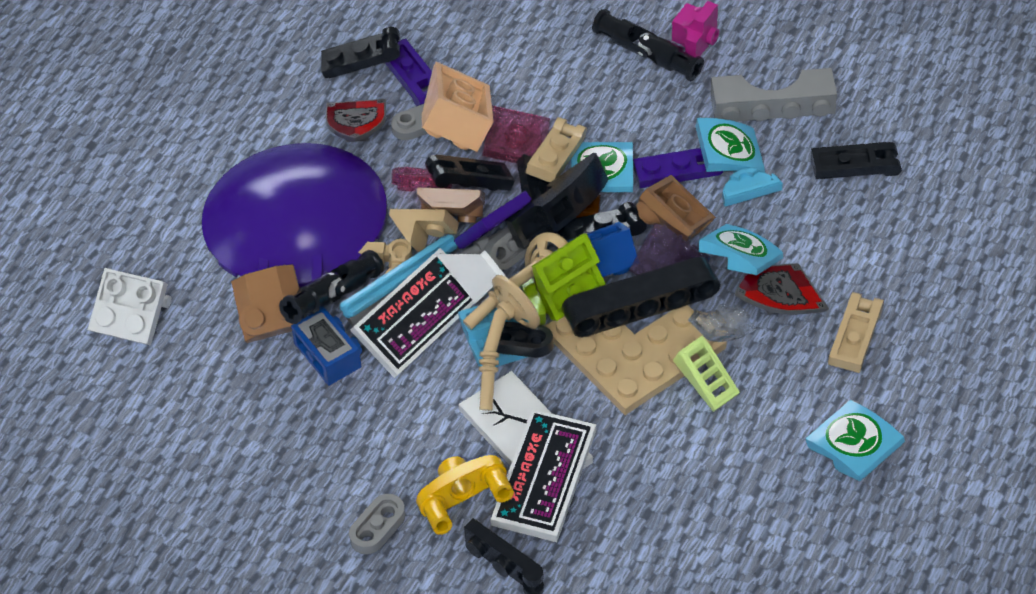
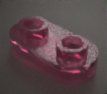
(410, 178)

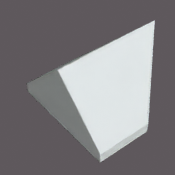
(472, 272)

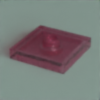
(514, 134)

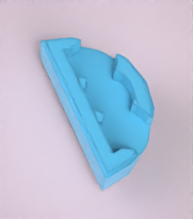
(749, 185)

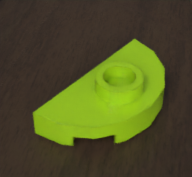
(531, 292)

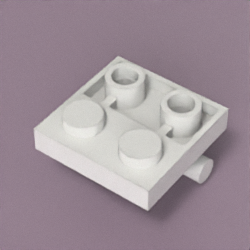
(128, 306)

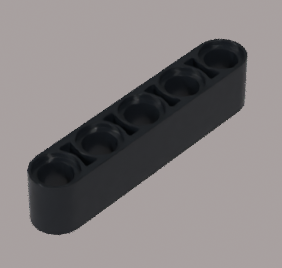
(640, 296)

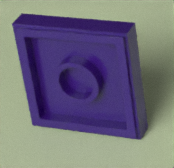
(492, 220)

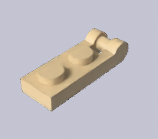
(556, 150)
(855, 333)

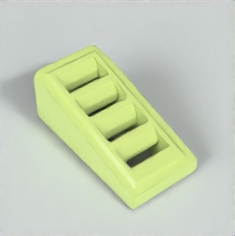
(691, 372)

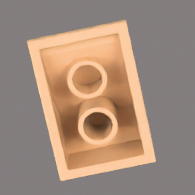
(457, 108)

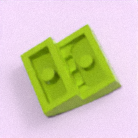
(567, 273)

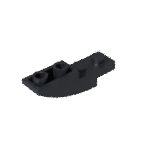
(561, 203)

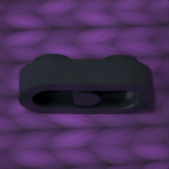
(524, 341)

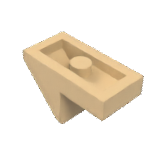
(419, 223)

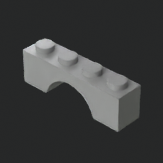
(740, 101)

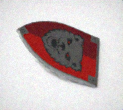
(355, 119)
(781, 291)

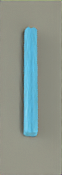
(392, 279)

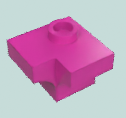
(696, 27)

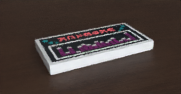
(413, 315)
(544, 475)

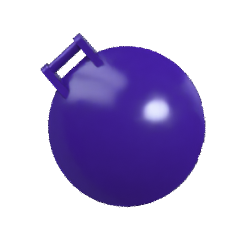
(294, 208)

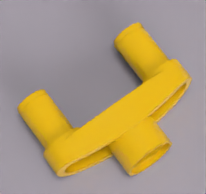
(459, 482)

